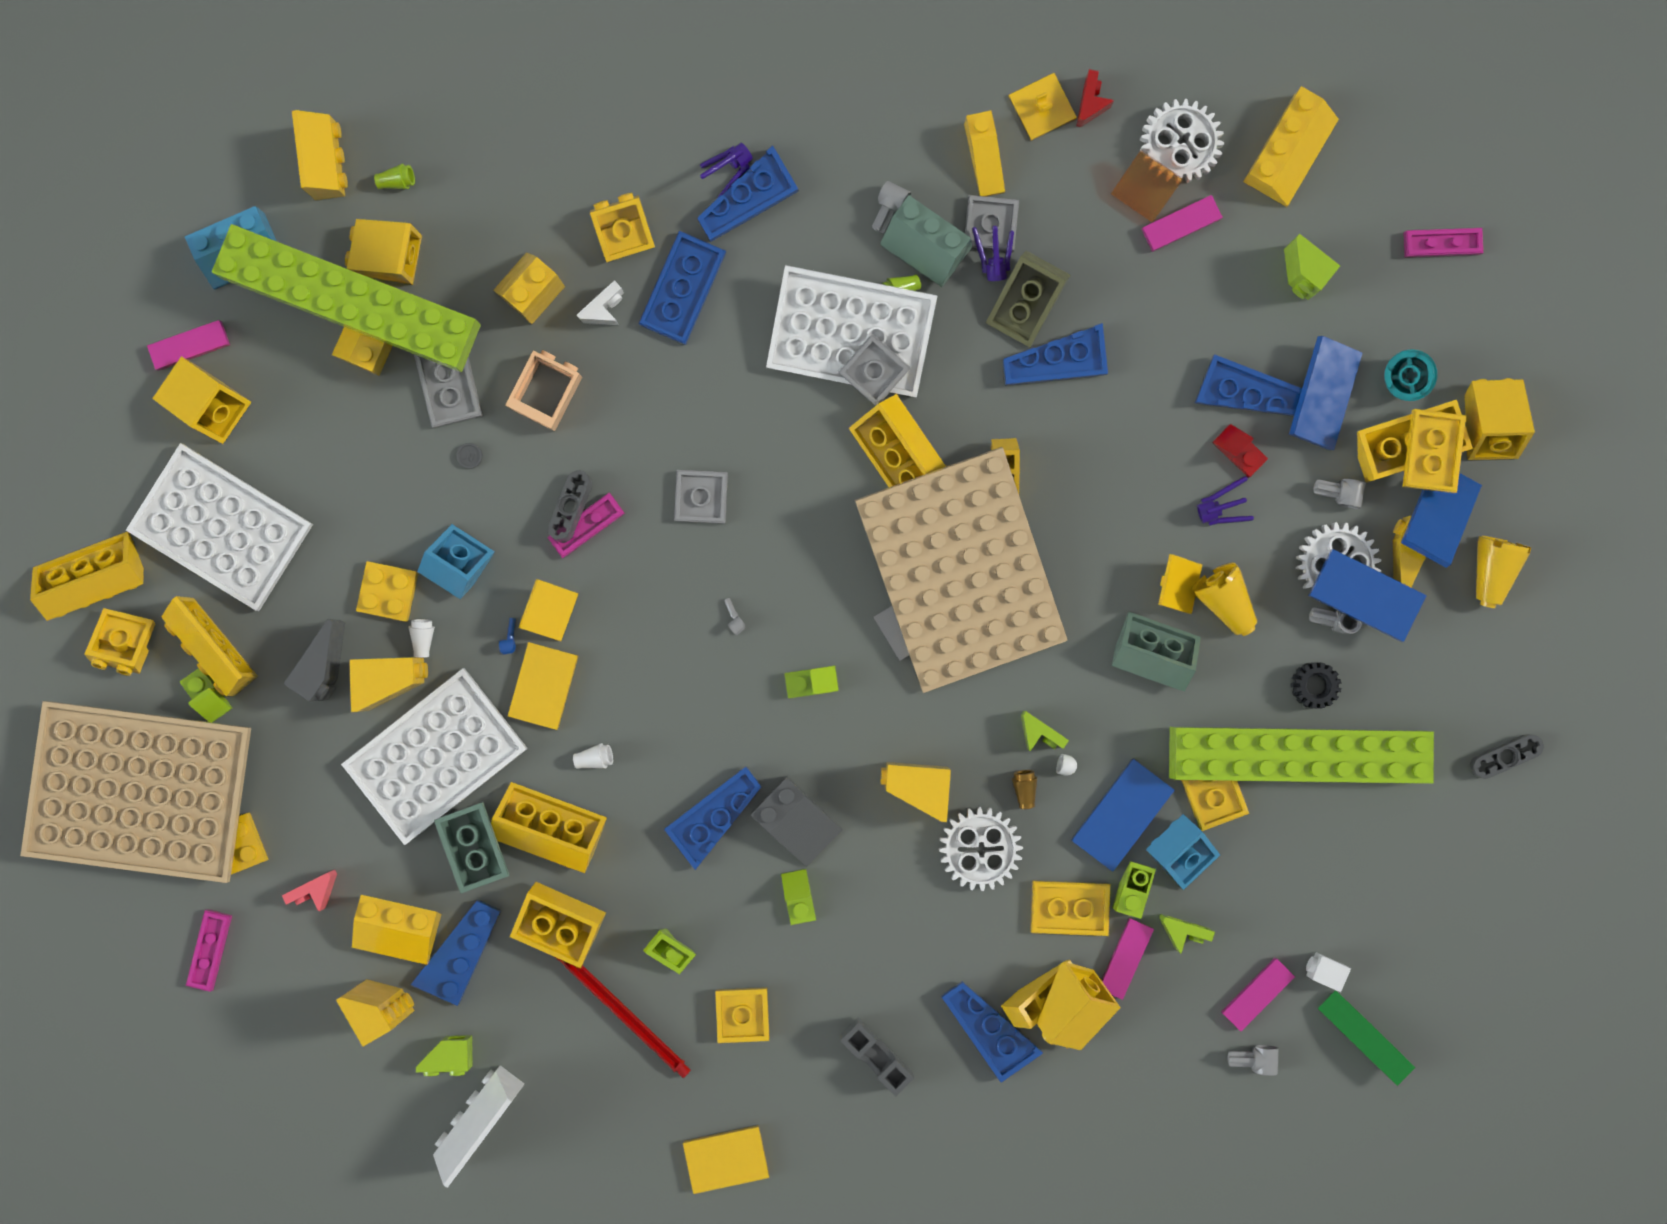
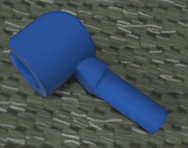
(508, 646)

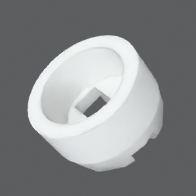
(1066, 765)

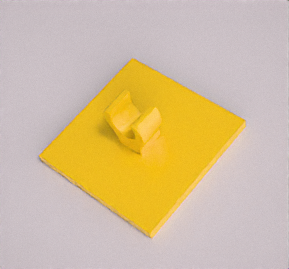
(1042, 106)
(1178, 584)
(548, 610)

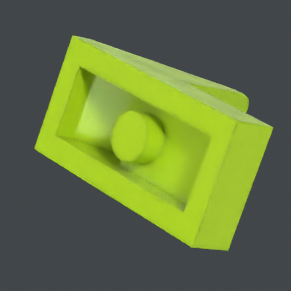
(811, 682)
(204, 696)
(1035, 728)
(798, 896)
(1178, 930)
(669, 951)

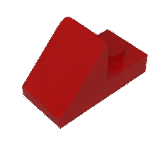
(1091, 105)
(1240, 450)

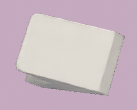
(596, 310)

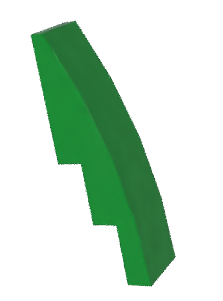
(1366, 1038)

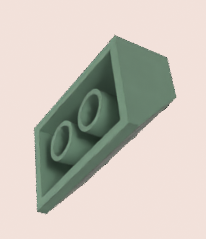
(926, 241)
(1156, 651)
(471, 847)

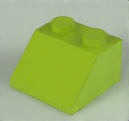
(1307, 267)

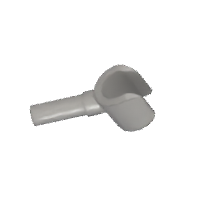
(737, 624)

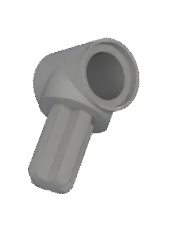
(891, 199)
(1346, 493)
(1334, 620)
(1262, 1059)

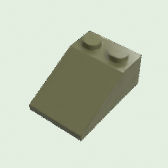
(1027, 298)

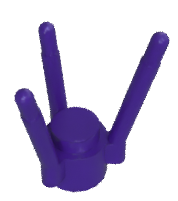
(736, 156)
(996, 267)
(1210, 510)

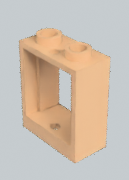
(547, 359)

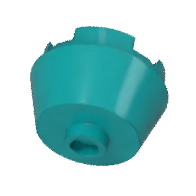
(1411, 375)

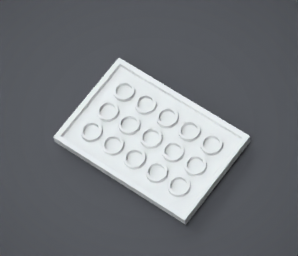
(830, 317)
(219, 527)
(434, 756)

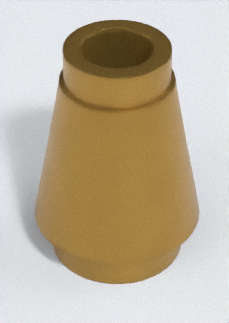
(1025, 788)

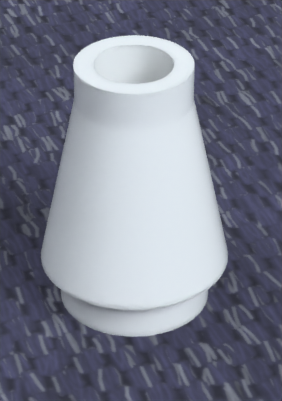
(421, 636)
(594, 757)

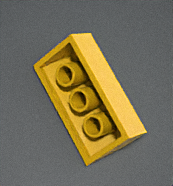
(1292, 147)
(895, 443)
(1384, 446)
(86, 576)
(208, 646)
(547, 827)
(375, 1009)

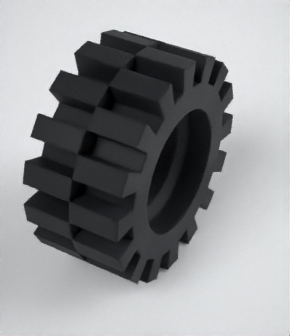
(1331, 685)

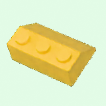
(319, 155)
(362, 351)
(557, 924)
(394, 929)

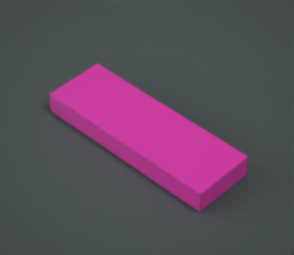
(1182, 223)
(1443, 242)
(188, 345)
(591, 522)
(208, 950)
(1126, 957)
(1258, 994)

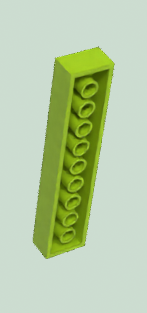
(346, 298)
(1301, 755)

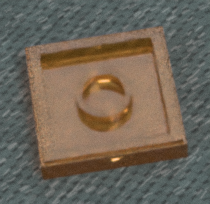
(1146, 186)

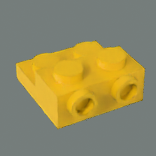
(621, 227)
(120, 642)

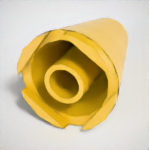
(1497, 568)
(1228, 598)

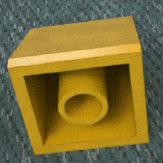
(384, 250)
(530, 287)
(201, 400)
(1497, 419)
(383, 679)
(920, 786)
(1075, 1007)

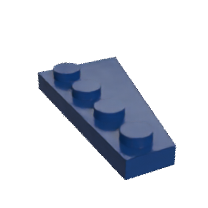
(755, 192)
(1067, 358)
(1244, 388)
(707, 821)
(458, 956)
(995, 1038)

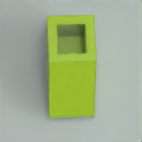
(1134, 890)
(450, 1056)

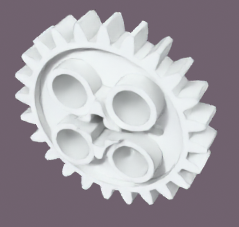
(1199, 127)
(1321, 545)
(980, 825)

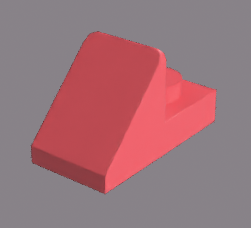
(319, 889)

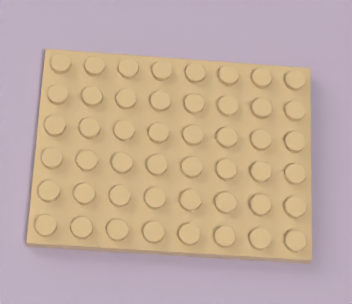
(961, 569)
(136, 791)

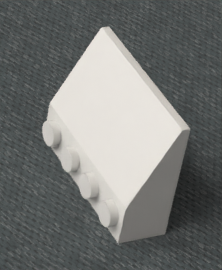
(476, 1122)

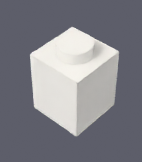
(1327, 971)

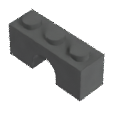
(880, 1058)

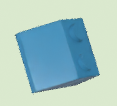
(455, 561)
(1183, 851)

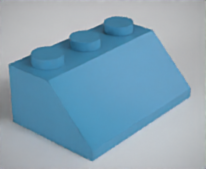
(208, 241)

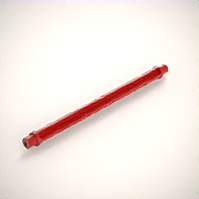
(628, 1018)

